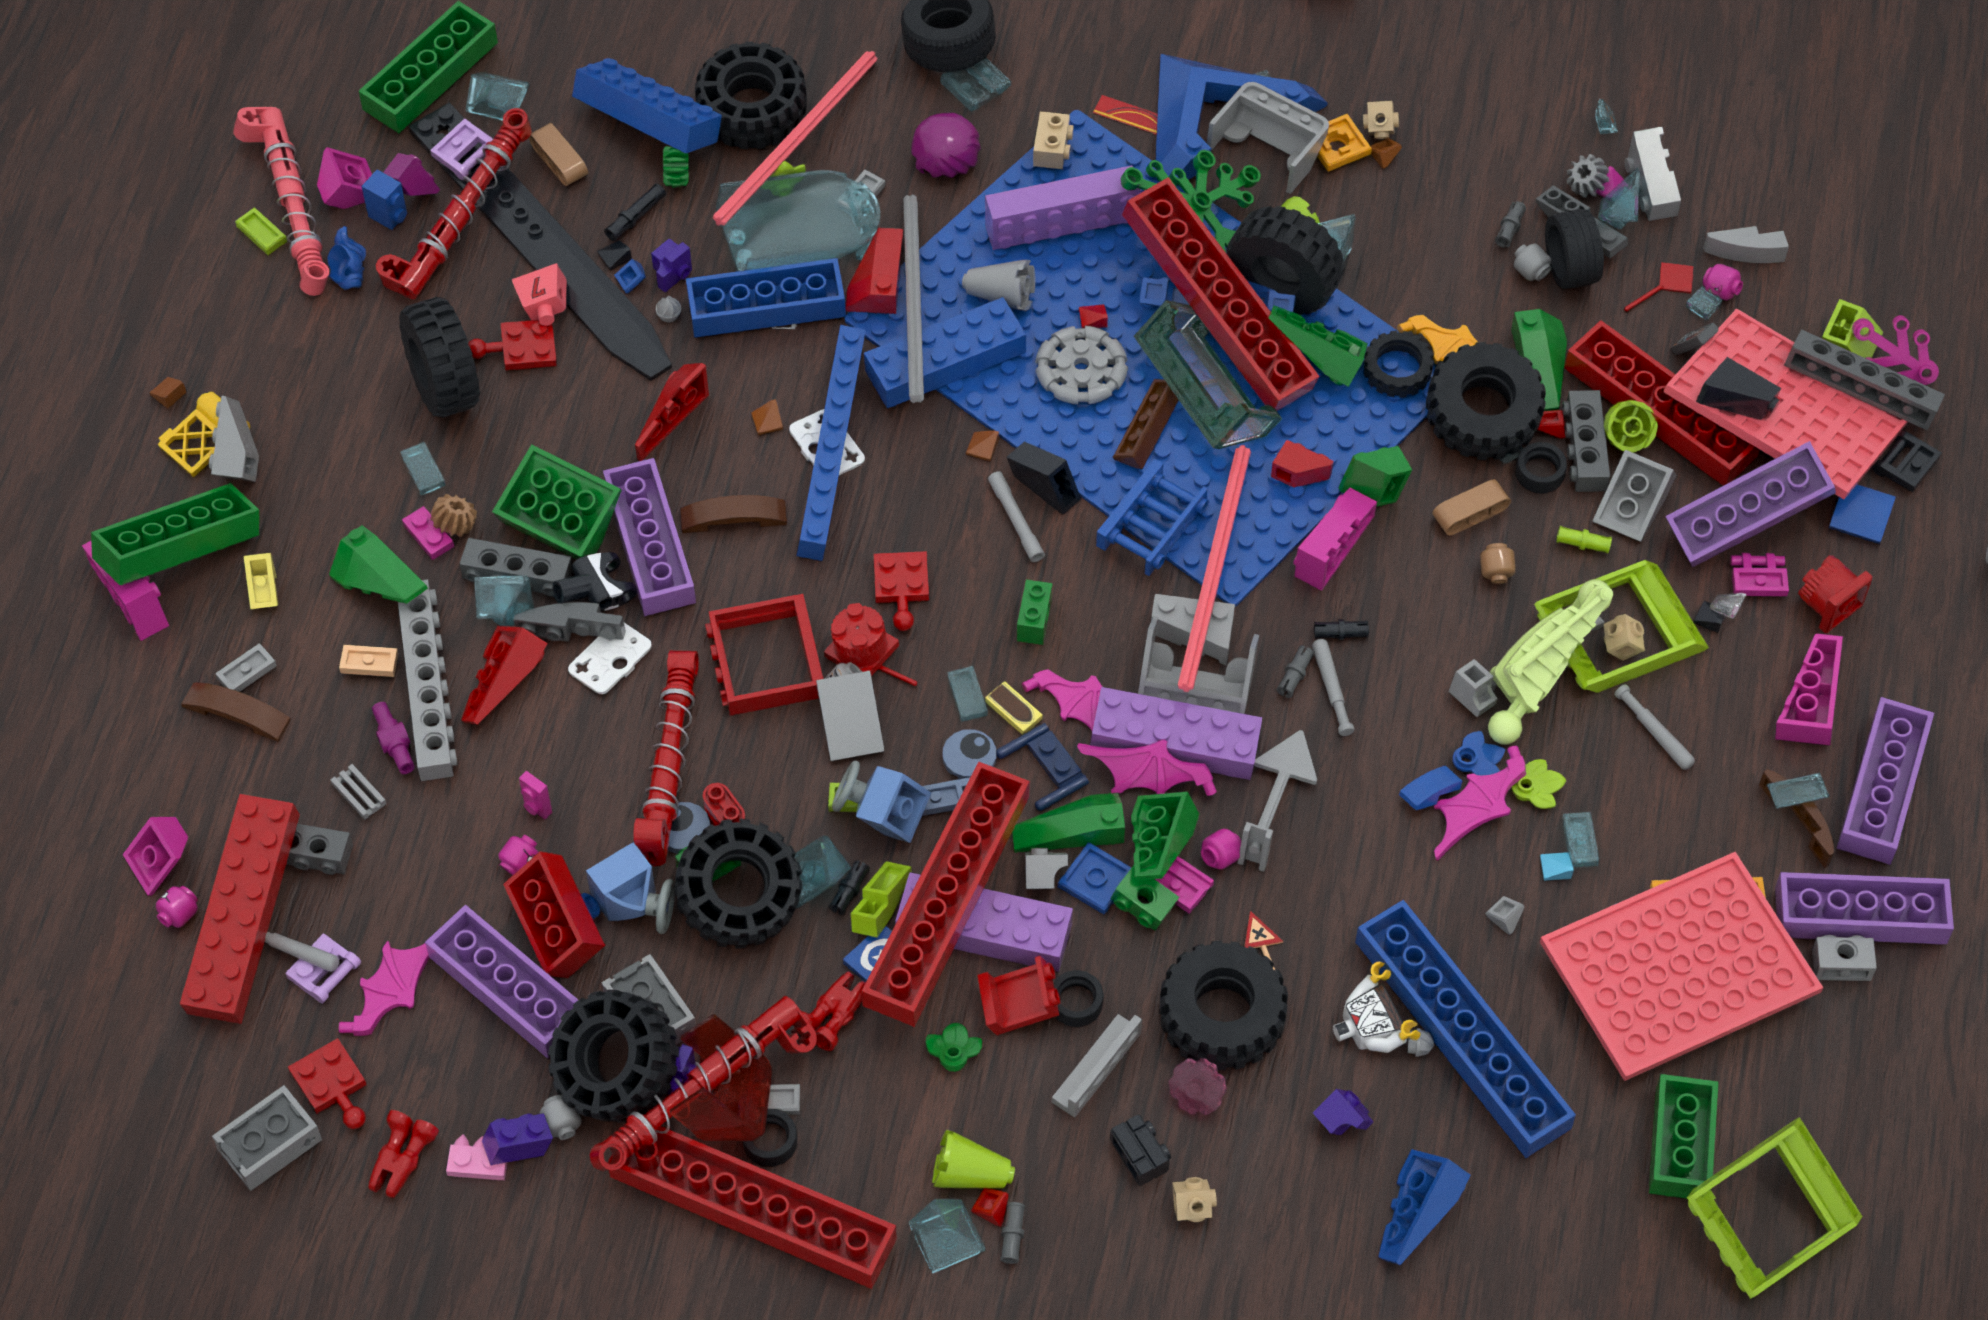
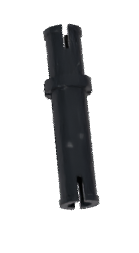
(628, 218)

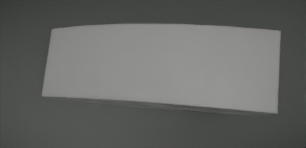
(1747, 245)

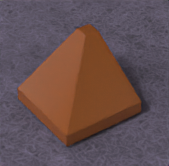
(1385, 151)
(767, 418)
(983, 444)

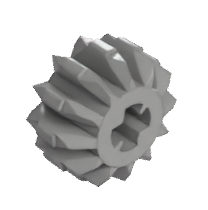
(1582, 169)

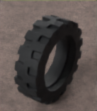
(1398, 385)

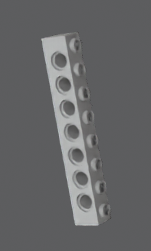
(439, 762)

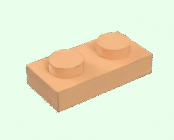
(368, 660)

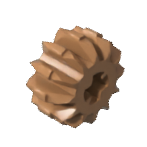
(453, 515)

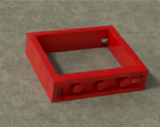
(759, 613)

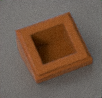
(168, 391)

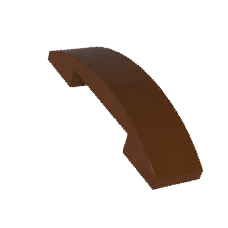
(733, 509)
(238, 708)
(1811, 817)

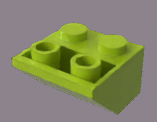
(1840, 329)

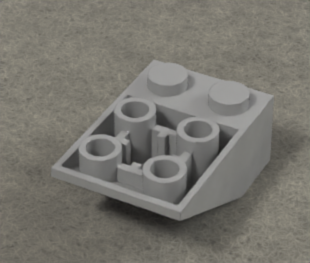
(234, 450)

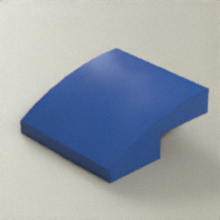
(1863, 513)

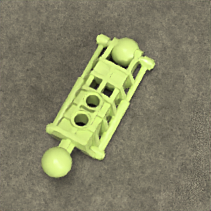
(1541, 656)

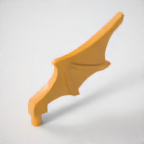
(1441, 339)

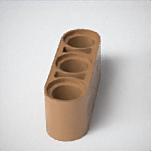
(558, 154)
(1471, 507)

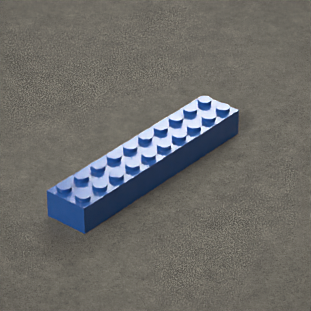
(1465, 1029)

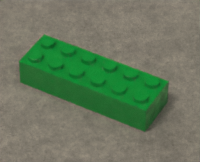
(428, 66)
(175, 534)

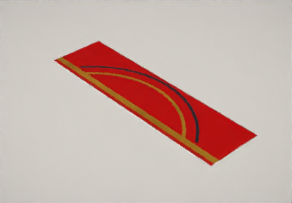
(1127, 114)

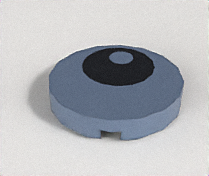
(965, 750)
(689, 822)

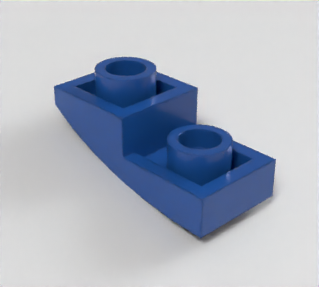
(1428, 787)

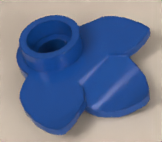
(1482, 756)

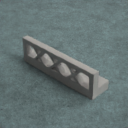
(1097, 1064)

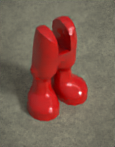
(841, 1004)
(397, 1163)

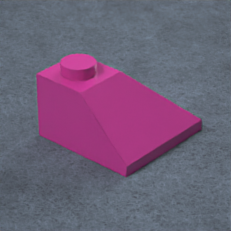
(342, 178)
(156, 851)

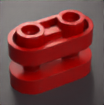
(721, 804)

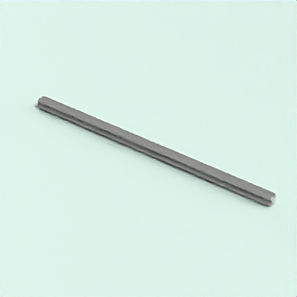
(913, 299)

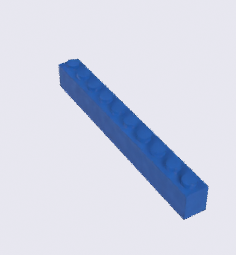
(831, 443)

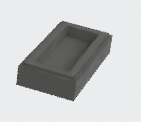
(1694, 339)

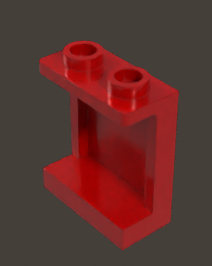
(1019, 997)

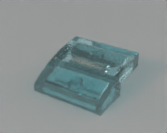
(976, 84)

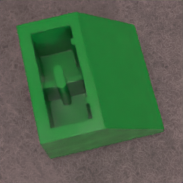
(1377, 474)

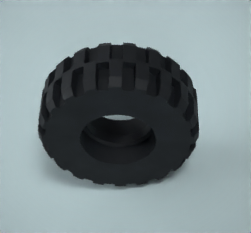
(753, 68)
(1288, 255)
(439, 357)
(1492, 368)
(740, 843)
(1232, 969)
(578, 1047)

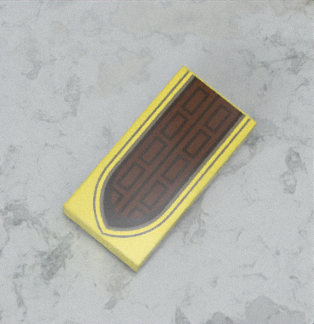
(1013, 708)

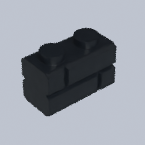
(1140, 1149)

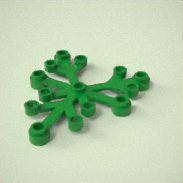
(1198, 197)

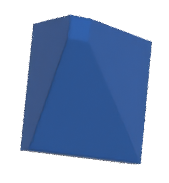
(630, 275)

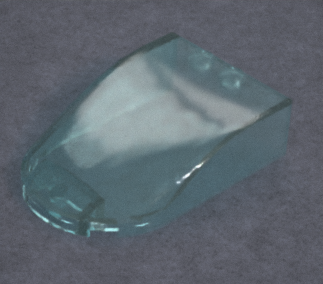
(800, 219)

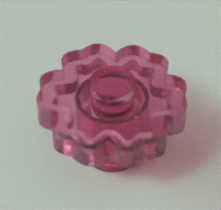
(1197, 1086)

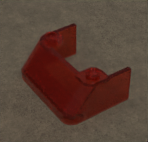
(734, 1109)

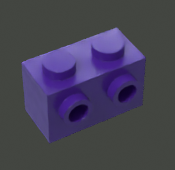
(517, 1138)

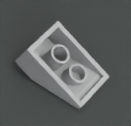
(1634, 496)

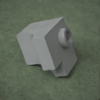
(1474, 688)
(1042, 867)

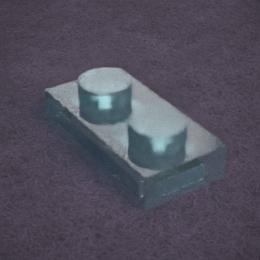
(1580, 839)

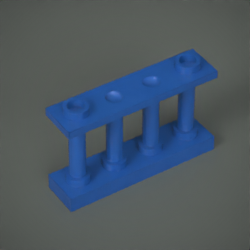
(1138, 497)

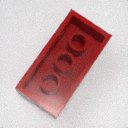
(554, 915)

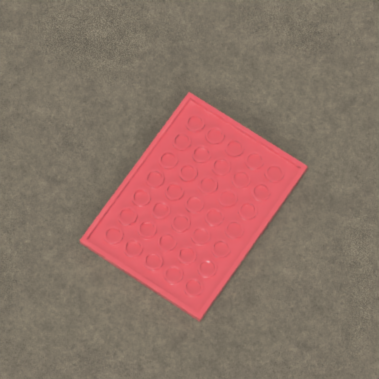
(1680, 965)

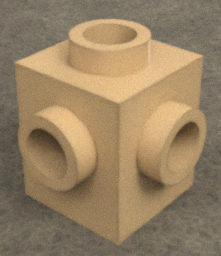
(1378, 111)
(1624, 637)
(1193, 1199)

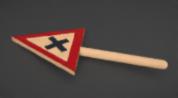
(1260, 935)

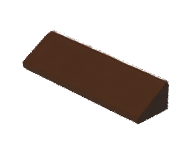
(1147, 425)

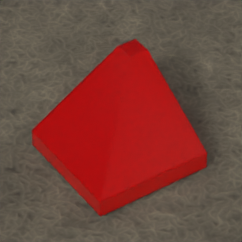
(1093, 316)
(1553, 423)
(991, 1206)

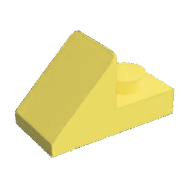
(261, 580)

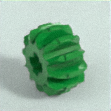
(675, 167)

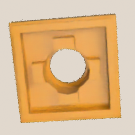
(1355, 147)

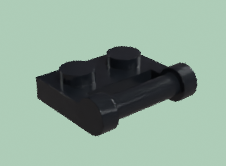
(1915, 464)

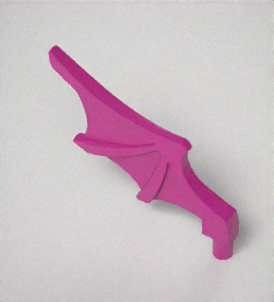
(1075, 699)
(1149, 768)
(1479, 801)
(389, 987)

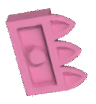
(472, 1161)

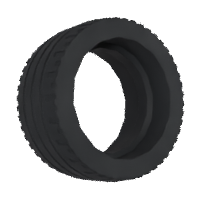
(1574, 248)

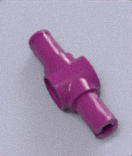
(393, 738)

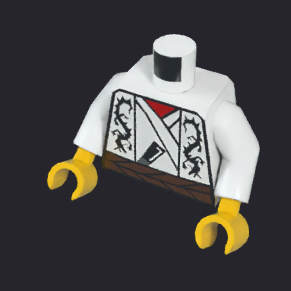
(1373, 1017)

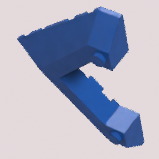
(1182, 94)

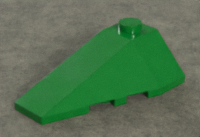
(1544, 343)
(1335, 353)
(1161, 831)

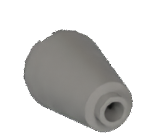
(1007, 280)

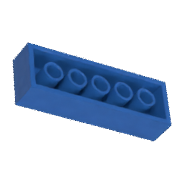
(647, 105)
(766, 297)
(948, 350)

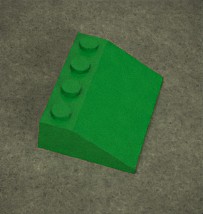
(558, 504)

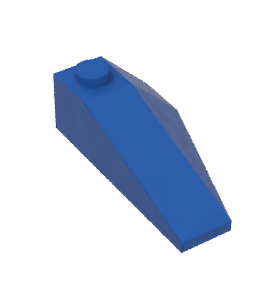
(1426, 1194)

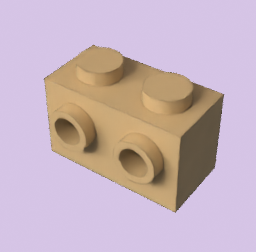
(1052, 139)

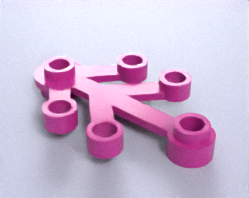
(1900, 354)

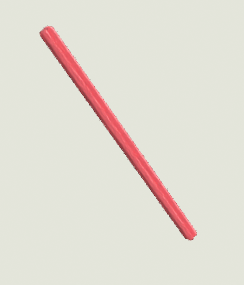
(794, 139)
(1214, 569)

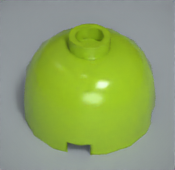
(1630, 426)

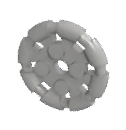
(1084, 352)

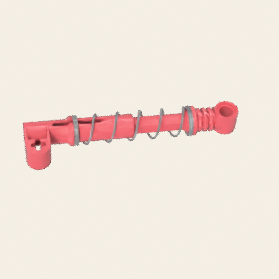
(281, 156)

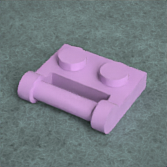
(459, 143)
(308, 975)

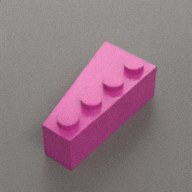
(1333, 538)
(136, 600)
(1811, 704)

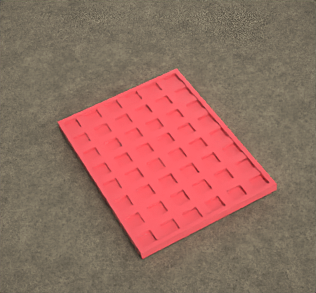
(1840, 427)

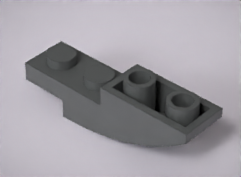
(1557, 201)
(560, 620)

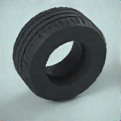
(949, 48)

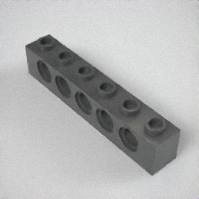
(1864, 379)

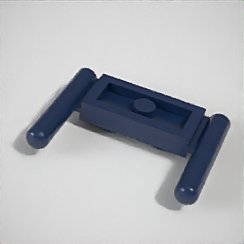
(1054, 761)

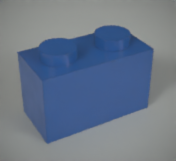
(384, 199)

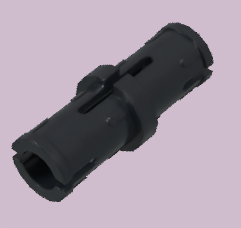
(1341, 629)
(849, 887)

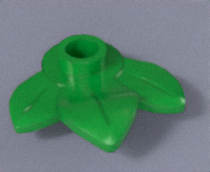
(953, 1046)

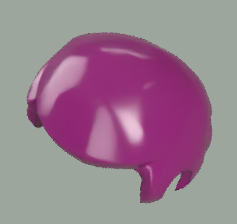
(945, 145)

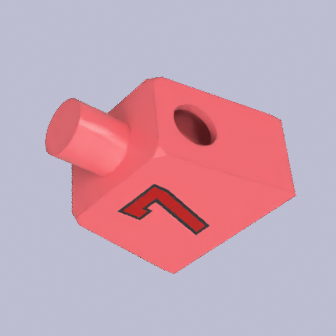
(542, 293)

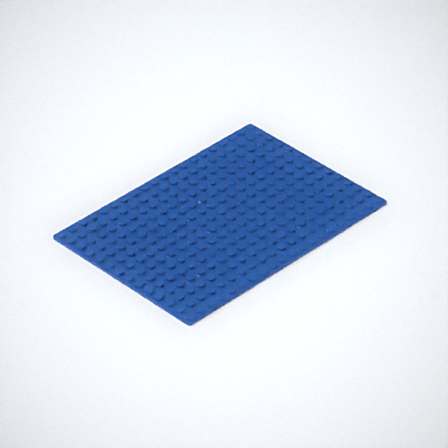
(1109, 270)

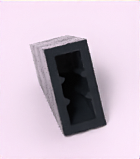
(1739, 391)
(1045, 476)

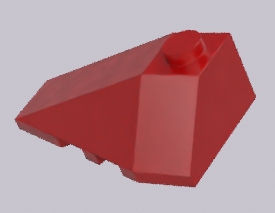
(878, 274)
(679, 397)
(510, 658)

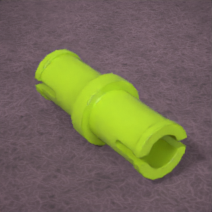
(1583, 539)

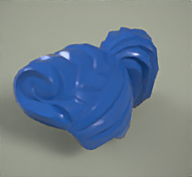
(346, 261)

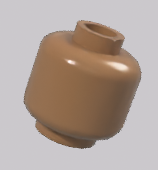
(1497, 563)

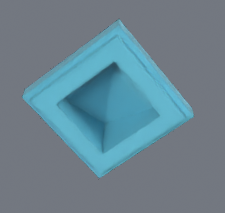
(1556, 866)

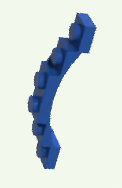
(1156, 291)

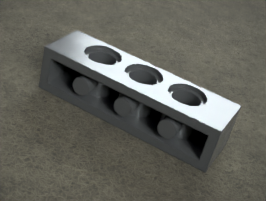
(1595, 474)
(507, 557)
(336, 847)

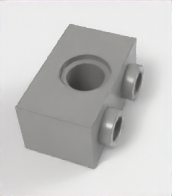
(1831, 966)

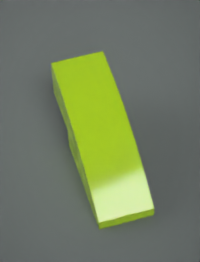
(880, 899)

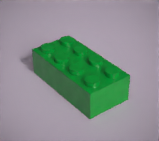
(1682, 1135)

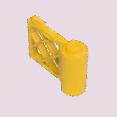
(206, 414)

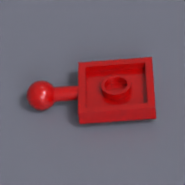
(523, 345)
(900, 580)
(329, 1078)

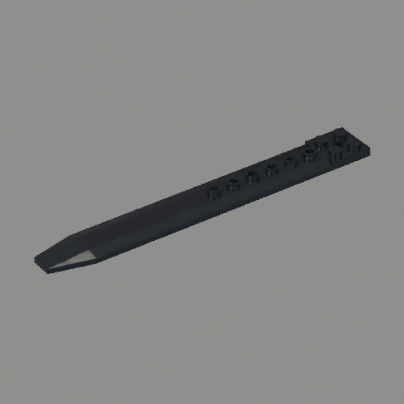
(544, 243)

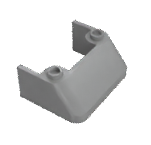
(1277, 122)
(1210, 690)

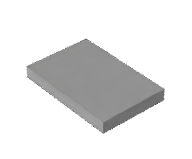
(850, 715)

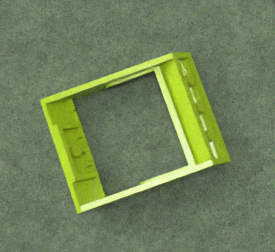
(1661, 606)
(1817, 1183)

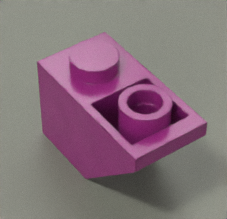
(412, 175)

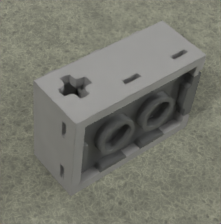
(650, 983)
(267, 1137)

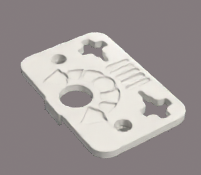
(808, 437)
(603, 653)

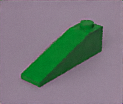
(371, 566)
(1089, 819)

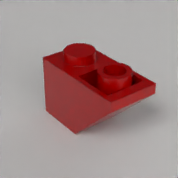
(1300, 466)

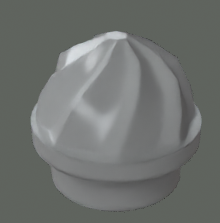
(668, 309)
(1422, 1045)

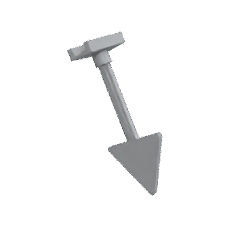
(1288, 760)

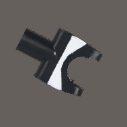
(593, 582)

